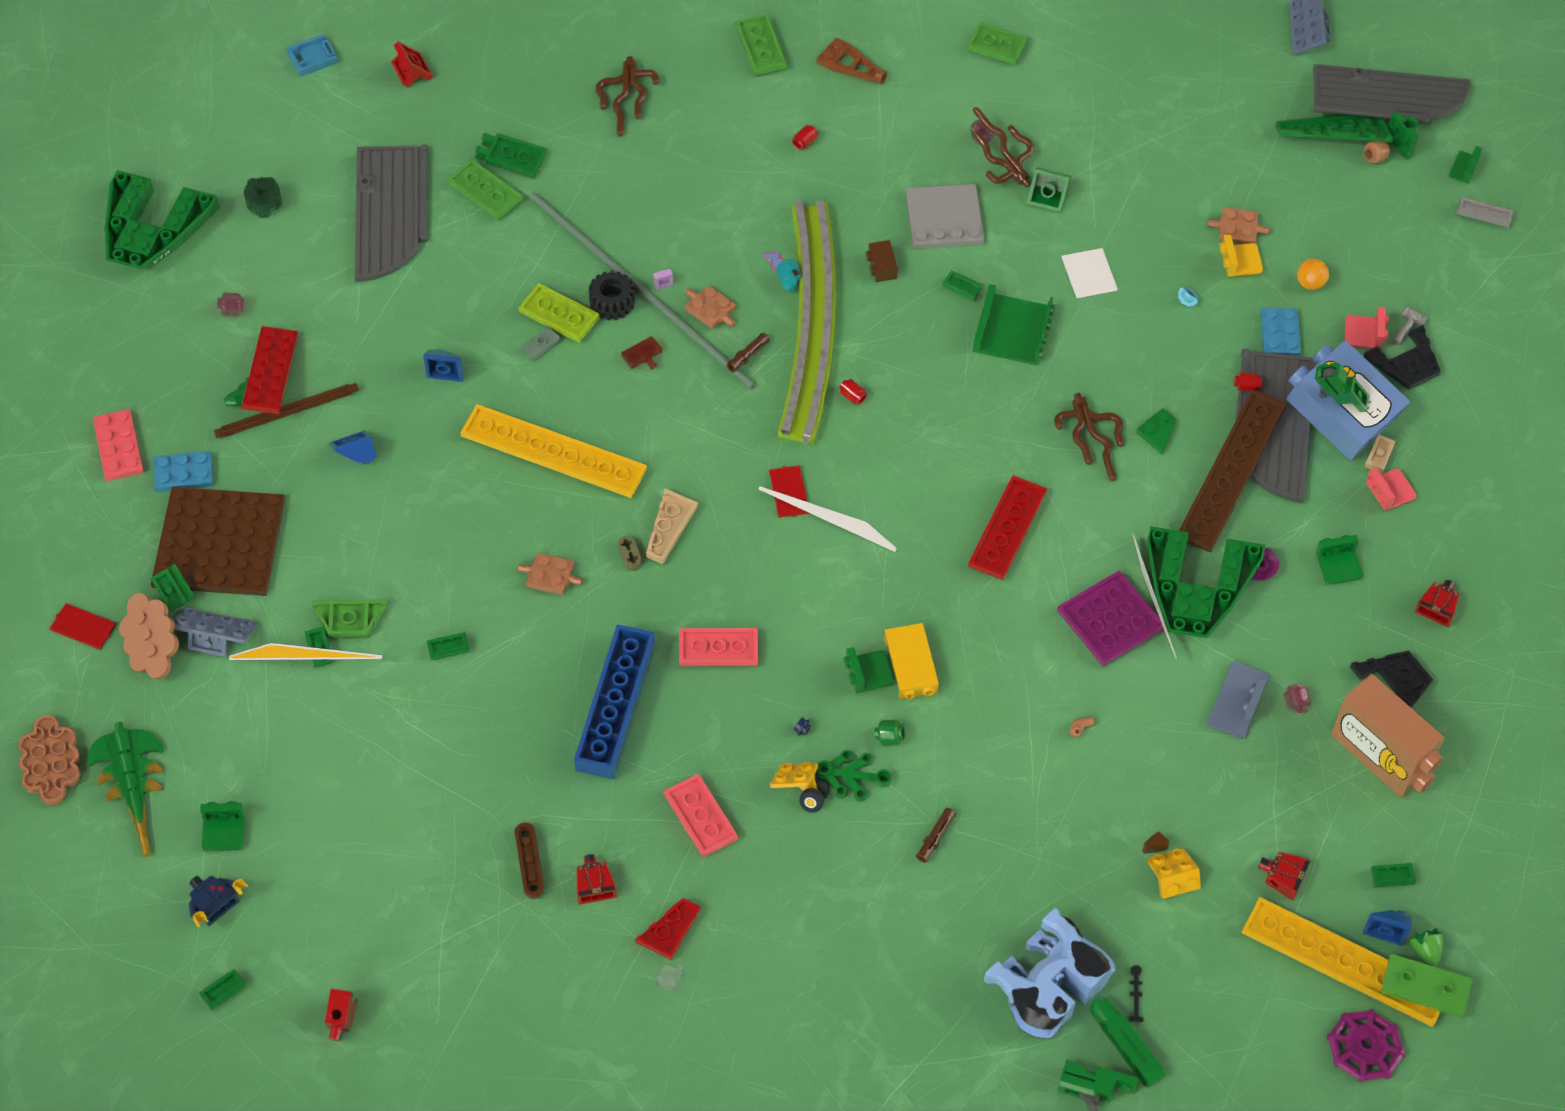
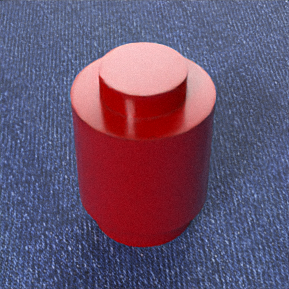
(805, 137)
(1247, 381)
(852, 391)

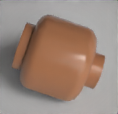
(1376, 151)

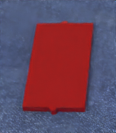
(790, 483)
(82, 626)

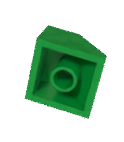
(1048, 189)

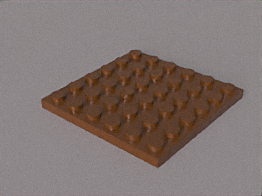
(221, 539)

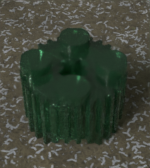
(262, 196)

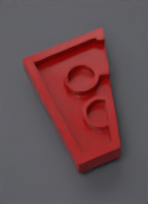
(669, 932)

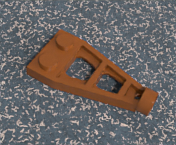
(835, 52)

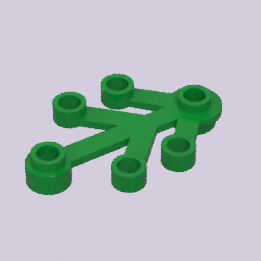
(849, 774)

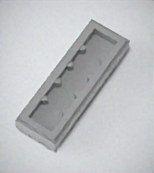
(1485, 212)

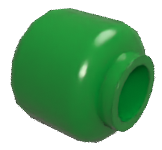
(890, 732)

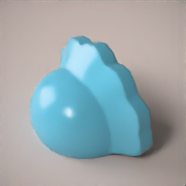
(1187, 296)

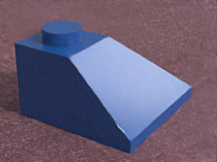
(443, 365)
(356, 447)
(1389, 926)

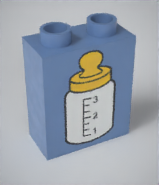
(1343, 423)

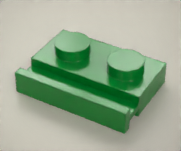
(172, 587)

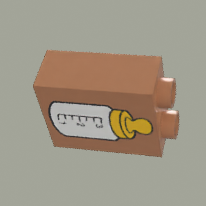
(1388, 737)

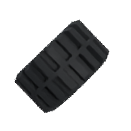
(612, 306)

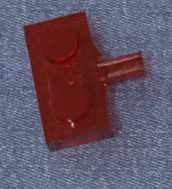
(642, 353)

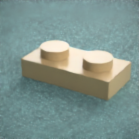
(1380, 453)

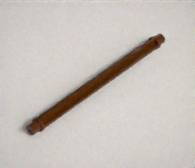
(286, 410)

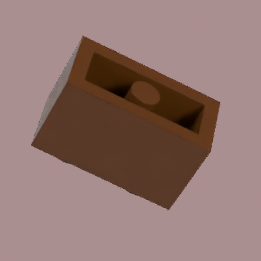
(882, 261)

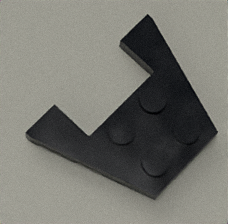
(1410, 367)
(1400, 672)

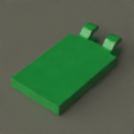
(511, 154)

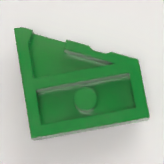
(1157, 430)

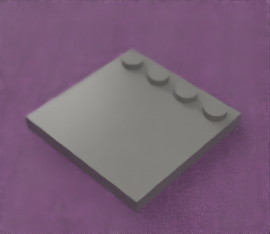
(944, 216)

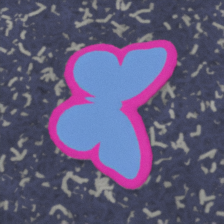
(775, 259)

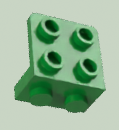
(1339, 559)
(868, 670)
(222, 826)

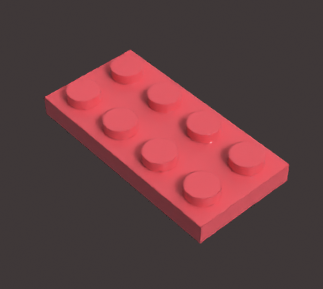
(118, 445)
(718, 647)
(700, 815)

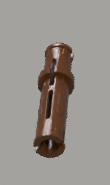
(742, 357)
(932, 841)

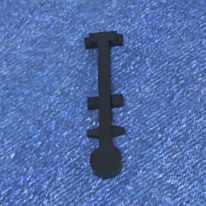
(1136, 971)

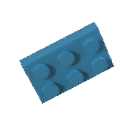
(1280, 331)
(183, 470)

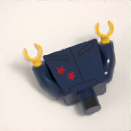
(213, 898)

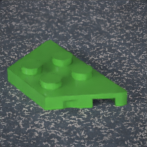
(349, 617)

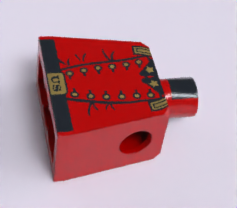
(1439, 603)
(1285, 873)
(594, 881)
(342, 1005)

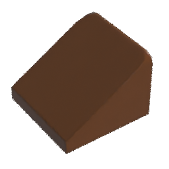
(1156, 844)

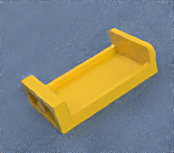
(911, 661)

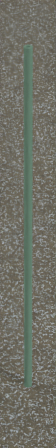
(651, 298)

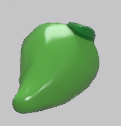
(1428, 946)

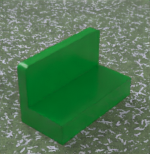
(1465, 165)

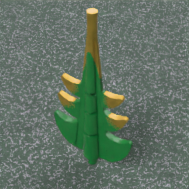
(125, 751)

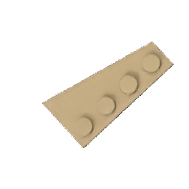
(671, 521)

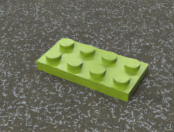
(559, 312)

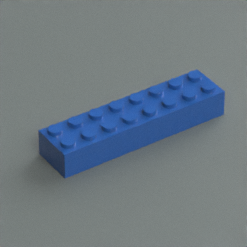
(614, 702)

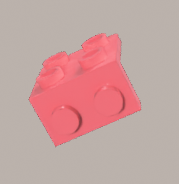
(1366, 331)
(1390, 488)

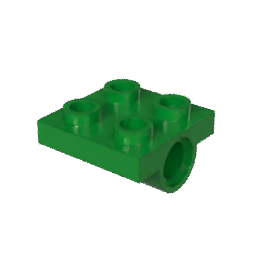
(1404, 134)

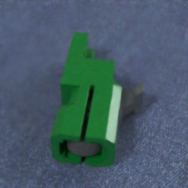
(1341, 388)
(1094, 1085)

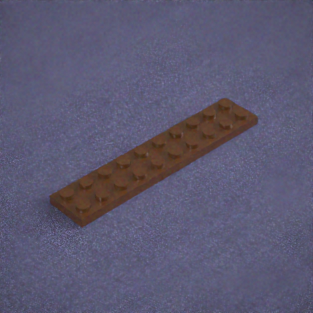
(1232, 470)

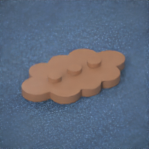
(149, 636)
(49, 760)

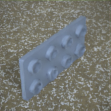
(1308, 25)
(211, 631)
(1238, 699)

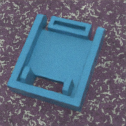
(315, 55)

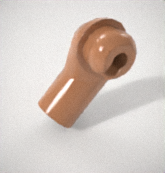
(1079, 724)

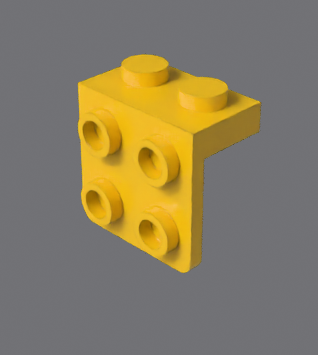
(1240, 258)
(1175, 872)

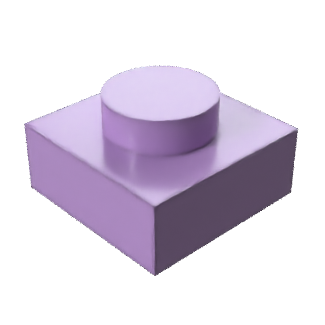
(663, 279)

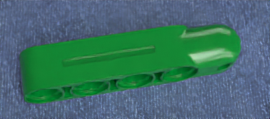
(1127, 1041)

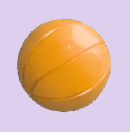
(1312, 274)

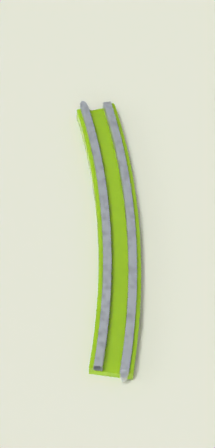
(815, 323)

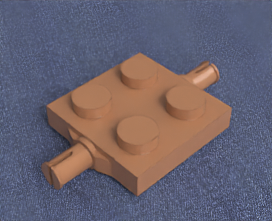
(1239, 224)
(710, 307)
(550, 574)

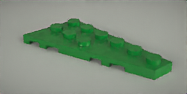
(1337, 127)

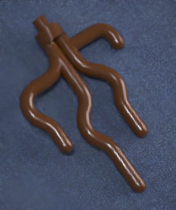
(628, 77)
(1013, 165)
(1083, 415)

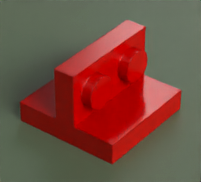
(409, 64)

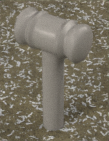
(1412, 316)

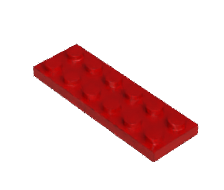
(270, 370)
(1007, 527)

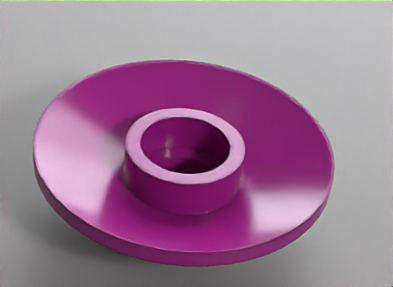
(1270, 566)

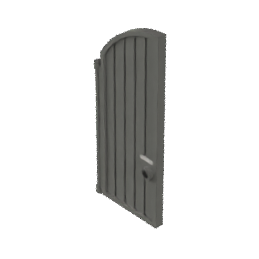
(1386, 92)
(389, 208)
(1284, 459)

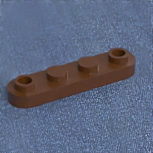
(529, 860)

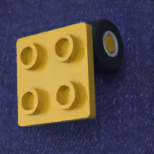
(803, 777)

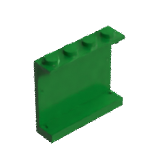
(1013, 328)

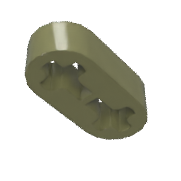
(633, 552)

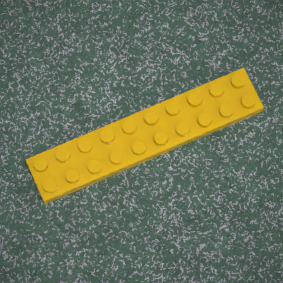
(554, 451)
(1328, 955)

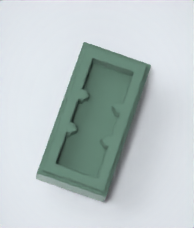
(541, 343)

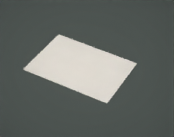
(1089, 273)

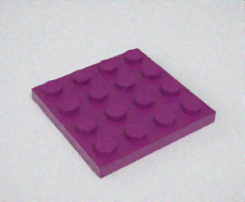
(1111, 618)

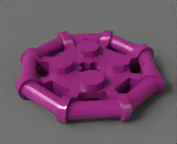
(1366, 1057)

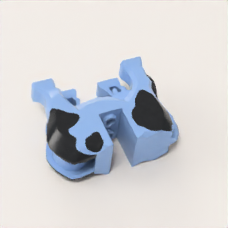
(1036, 996)

